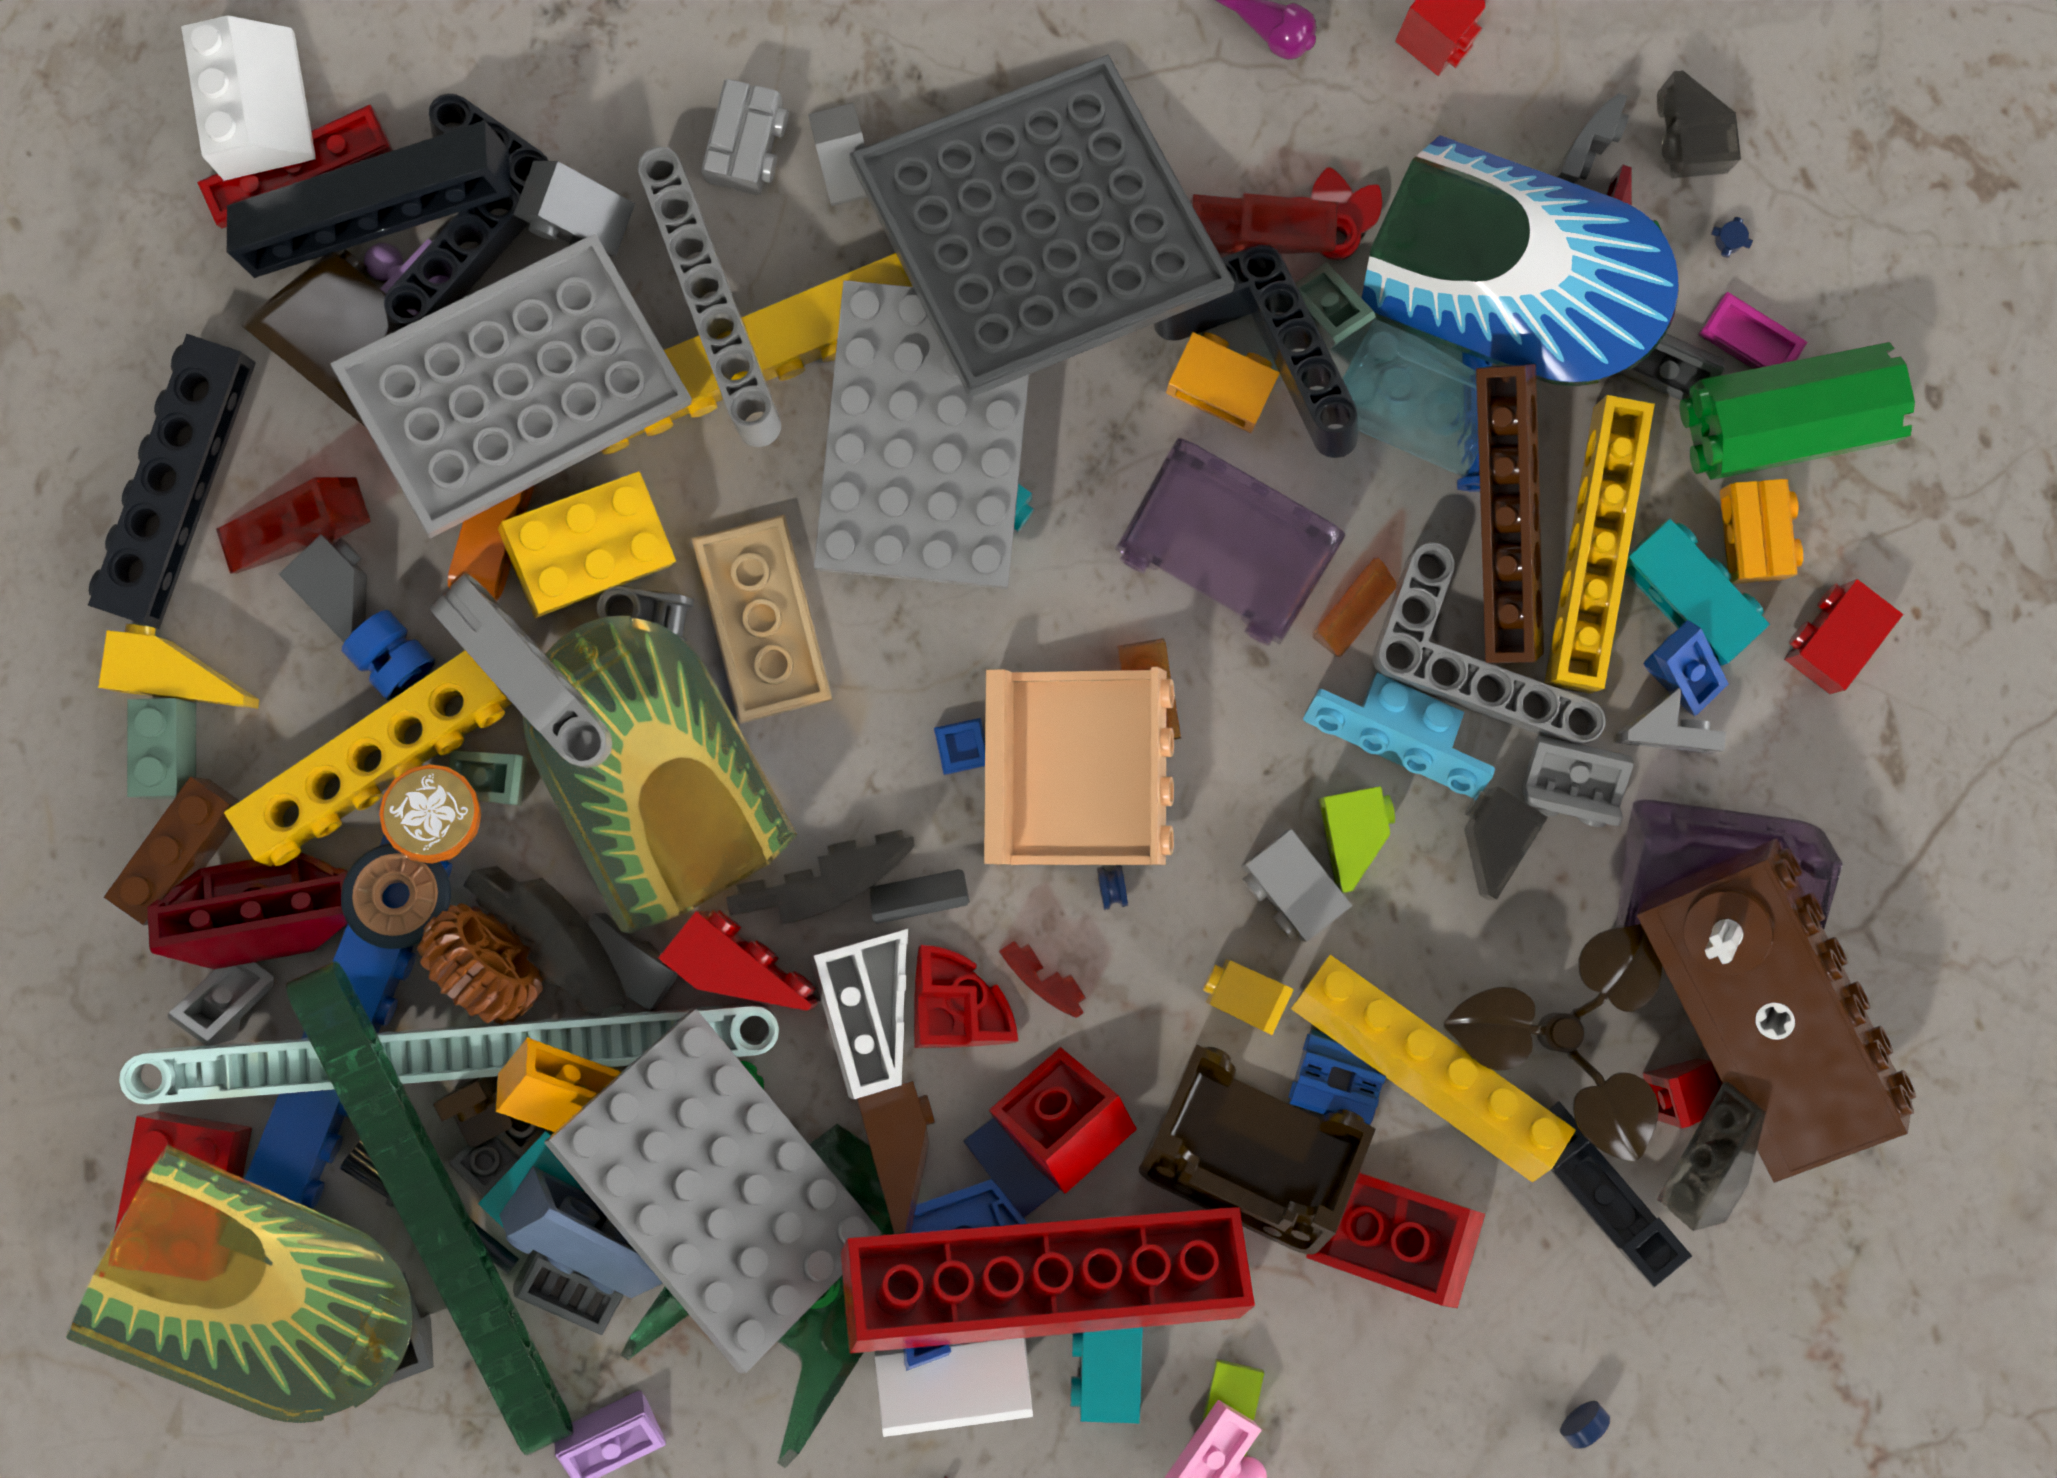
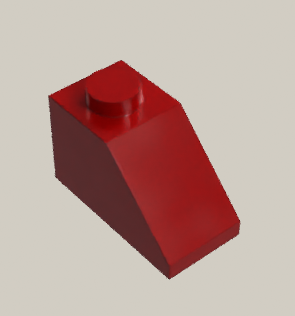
(1684, 1091)

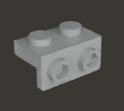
(1576, 781)

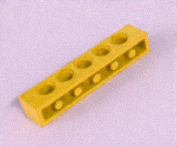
(1599, 544)
(260, 815)

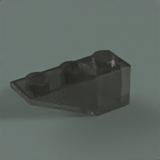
(1716, 1161)

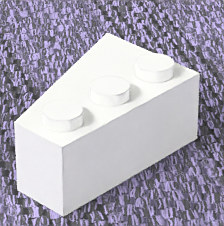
(865, 1010)

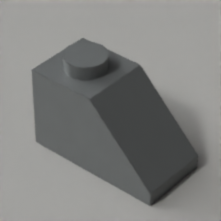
(330, 583)

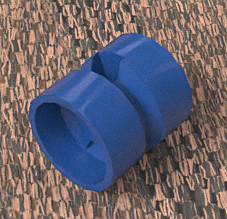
(378, 641)

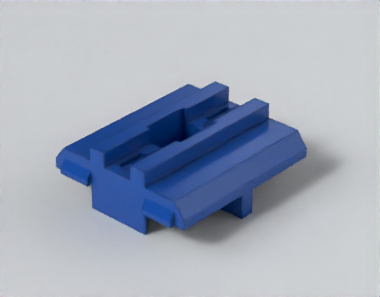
(1316, 1094)

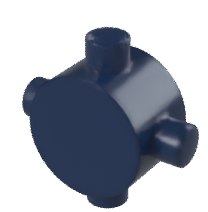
(1731, 237)

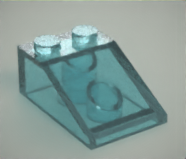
(1415, 397)

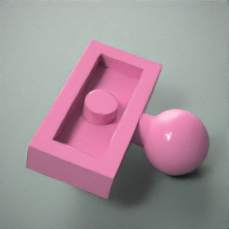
(1220, 1448)

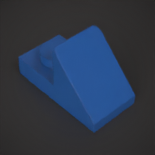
(1688, 664)

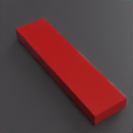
(335, 146)

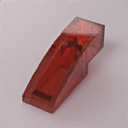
(1275, 221)

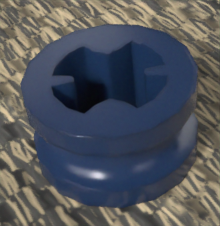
(1112, 887)

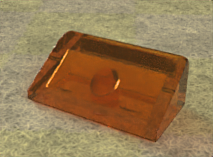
(1355, 608)

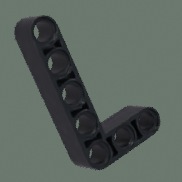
(476, 225)
(1281, 334)

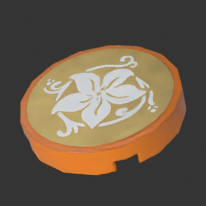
(430, 813)

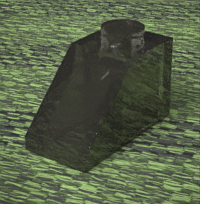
(1499, 837)

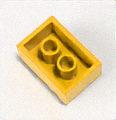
(586, 544)

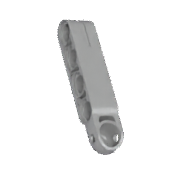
(523, 672)

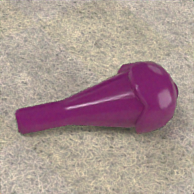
(1285, 28)

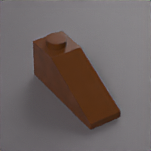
(899, 1145)

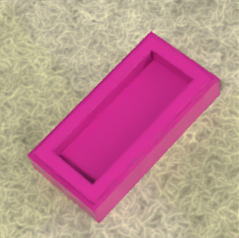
(1750, 334)

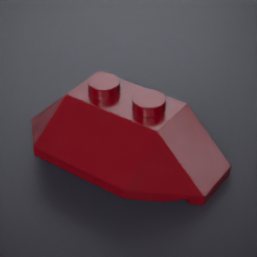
(248, 912)

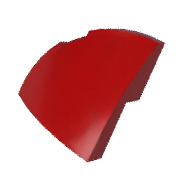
(956, 1005)

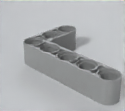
(1466, 669)

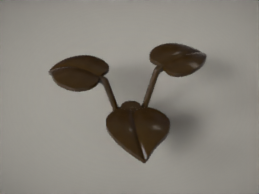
(1498, 1029)

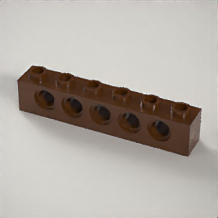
(1510, 513)

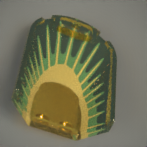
(680, 794)
(245, 1296)

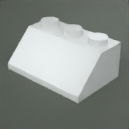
(247, 95)
(965, 1388)

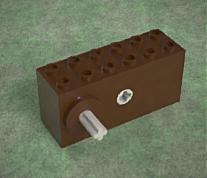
(1779, 1009)

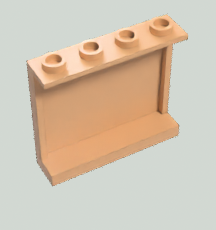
(1078, 767)

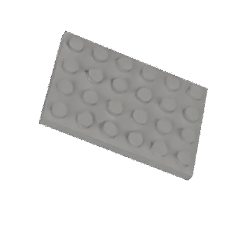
(511, 385)
(912, 464)
(713, 1189)

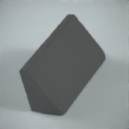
(1675, 367)
(919, 896)

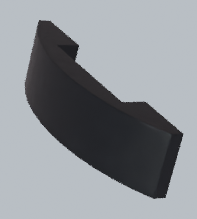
(1616, 1207)

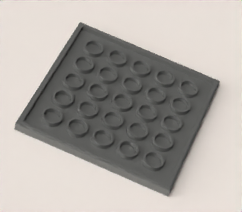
(1040, 225)

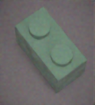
(160, 747)

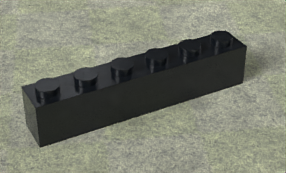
(368, 199)

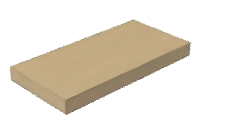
(762, 619)

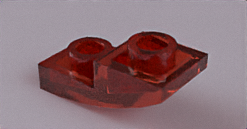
(1058, 992)

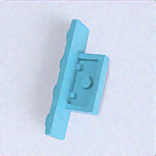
(1405, 730)

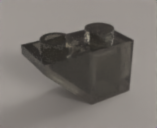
(1699, 129)

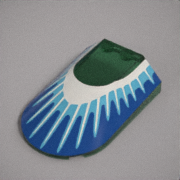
(1520, 267)

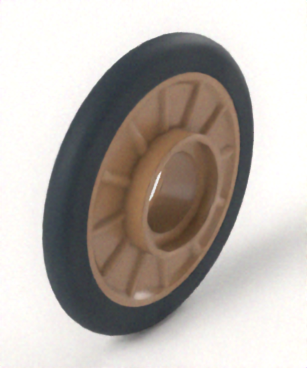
(364, 904)

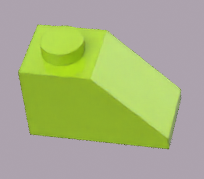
(1355, 832)

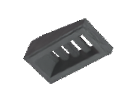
(542, 1298)

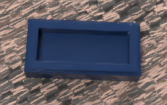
(1009, 1167)

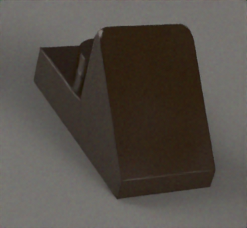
(475, 1110)

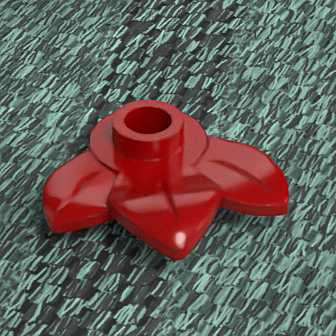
(1355, 212)

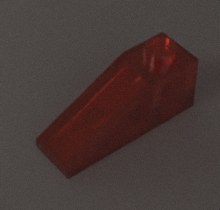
(293, 522)

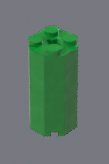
(1798, 411)

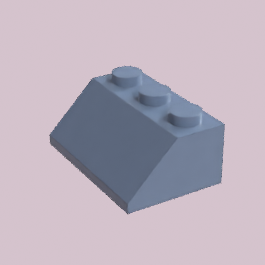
(573, 1235)

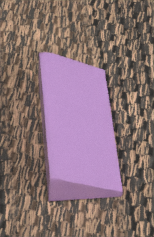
(610, 1438)

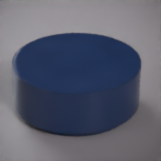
(1585, 1425)

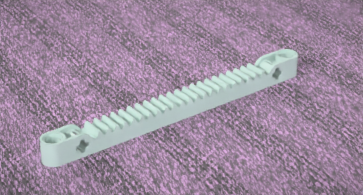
(424, 1054)

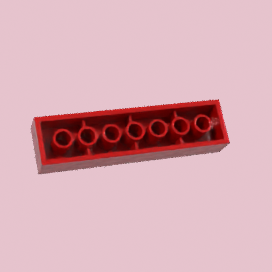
(1044, 1279)

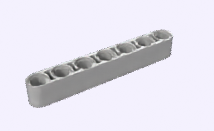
(711, 314)

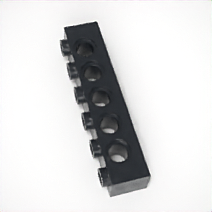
(180, 506)

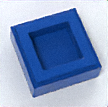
(961, 746)

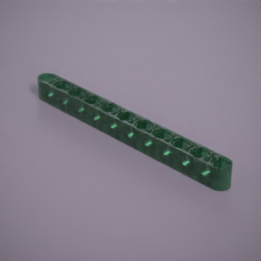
(429, 1206)

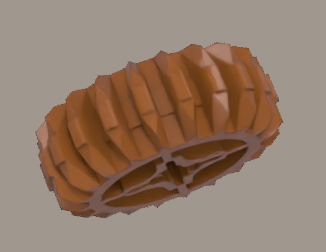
(480, 964)

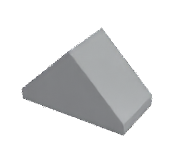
(835, 136)

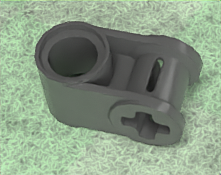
(649, 606)

